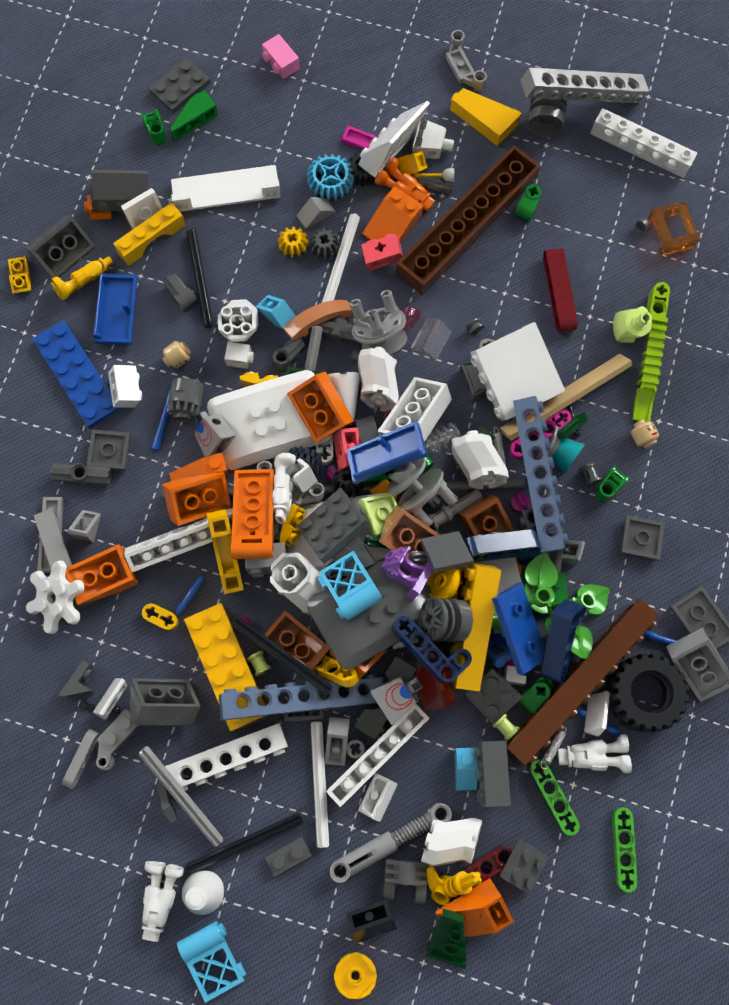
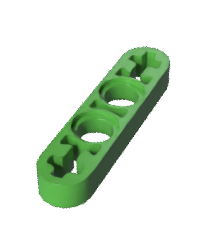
(555, 796)
(620, 849)

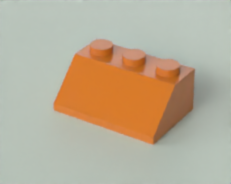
(320, 406)

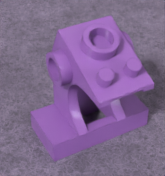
(418, 574)

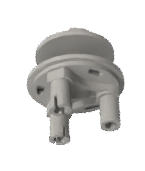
(380, 326)
(421, 490)

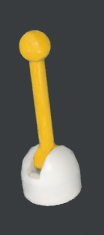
(447, 175)

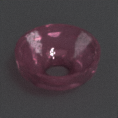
(412, 316)

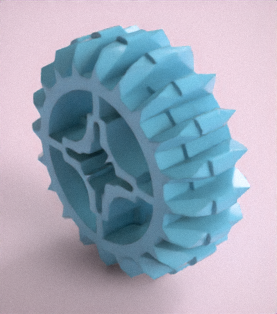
(331, 184)

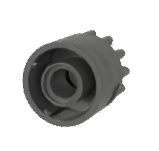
(185, 399)

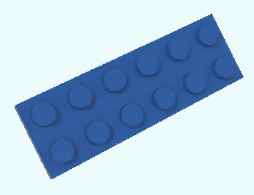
(76, 373)

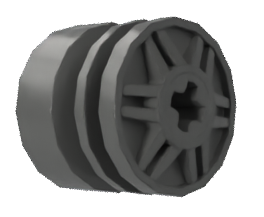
(546, 117)
(446, 619)

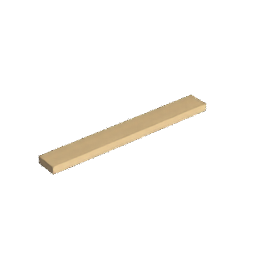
(574, 392)

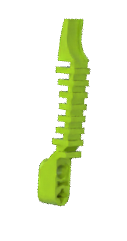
(648, 383)

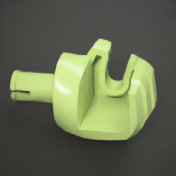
(631, 324)

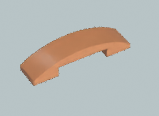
(315, 315)

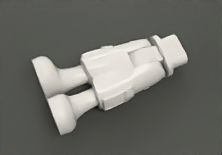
(283, 487)
(592, 755)
(158, 900)

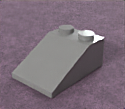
(700, 664)

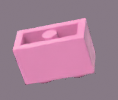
(280, 56)

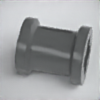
(590, 474)

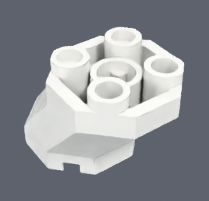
(238, 320)
(378, 379)
(479, 460)
(296, 579)
(451, 841)

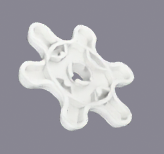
(64, 592)

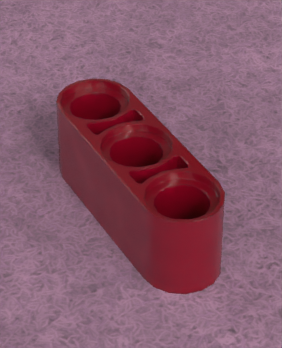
(495, 865)

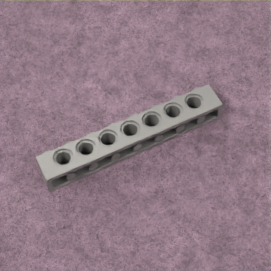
(584, 85)

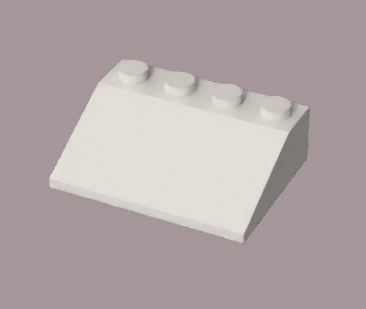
(391, 140)

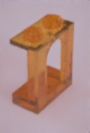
(677, 244)

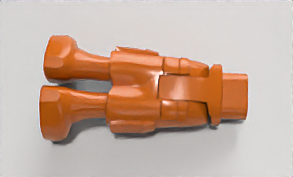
(405, 183)

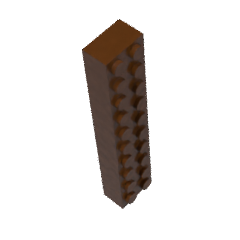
(467, 219)
(580, 681)

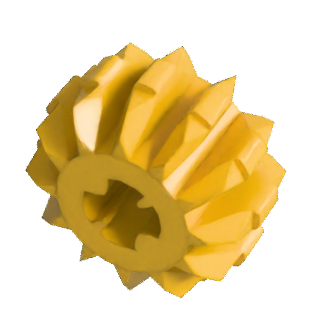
(292, 242)

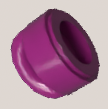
(519, 502)

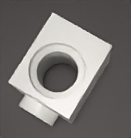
(238, 355)

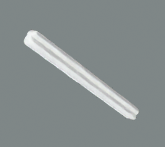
(341, 258)
(319, 785)

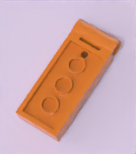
(253, 514)

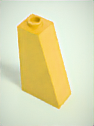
(485, 115)

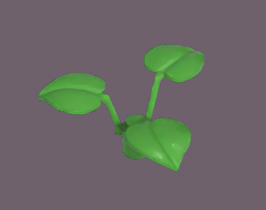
(544, 575)
(592, 597)

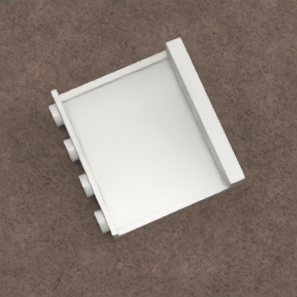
(516, 369)

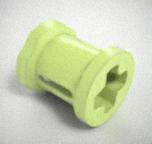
(259, 663)
(505, 727)

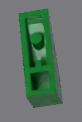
(195, 113)

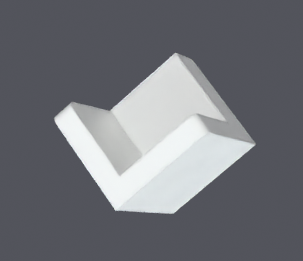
(304, 478)

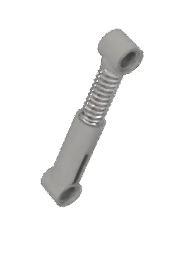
(386, 844)

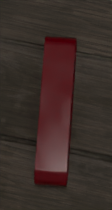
(560, 290)

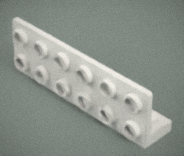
(225, 188)

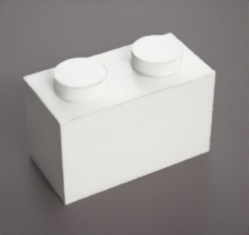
(124, 386)

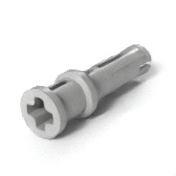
(448, 512)

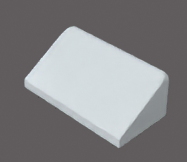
(110, 698)
(597, 713)
(377, 797)

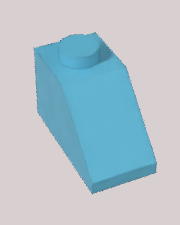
(275, 310)
(465, 769)

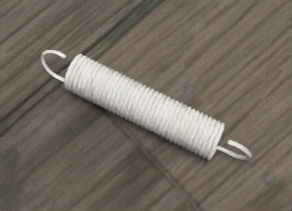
(499, 445)
(554, 746)

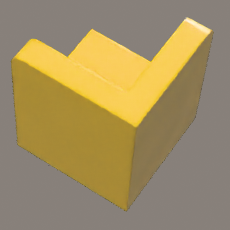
(412, 162)

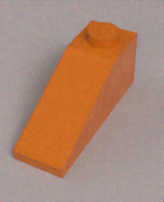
(203, 466)

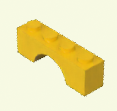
(133, 244)
(221, 539)

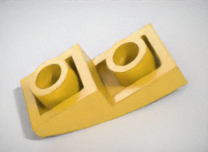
(19, 275)
(252, 378)
(289, 530)

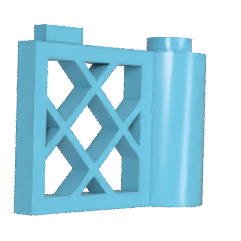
(355, 599)
(206, 943)

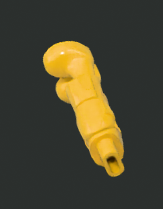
(80, 277)

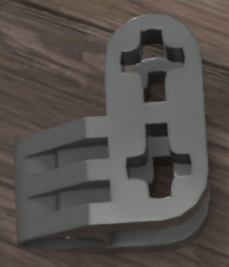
(406, 874)

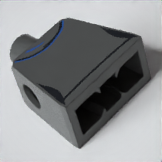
(471, 381)

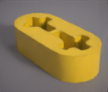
(162, 613)

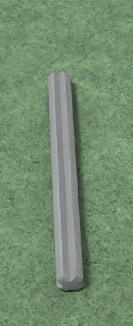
(180, 796)

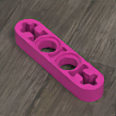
(517, 455)

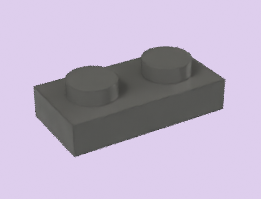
(288, 856)

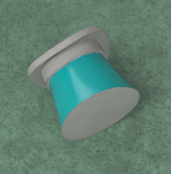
(562, 451)

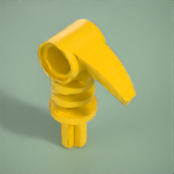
(447, 887)

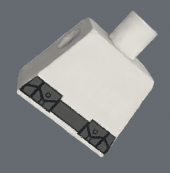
(431, 139)

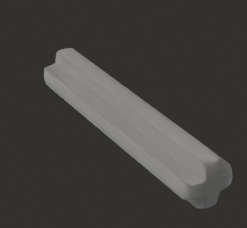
(313, 348)

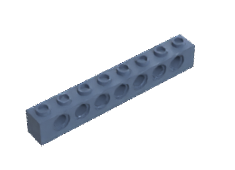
(523, 409)
(230, 710)

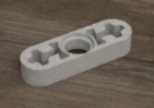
(80, 759)

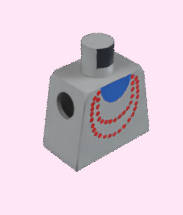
(213, 434)
(396, 697)

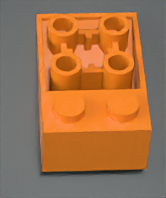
(482, 909)

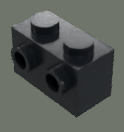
(371, 921)

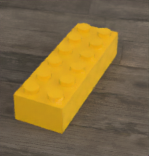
(479, 589)
(222, 657)

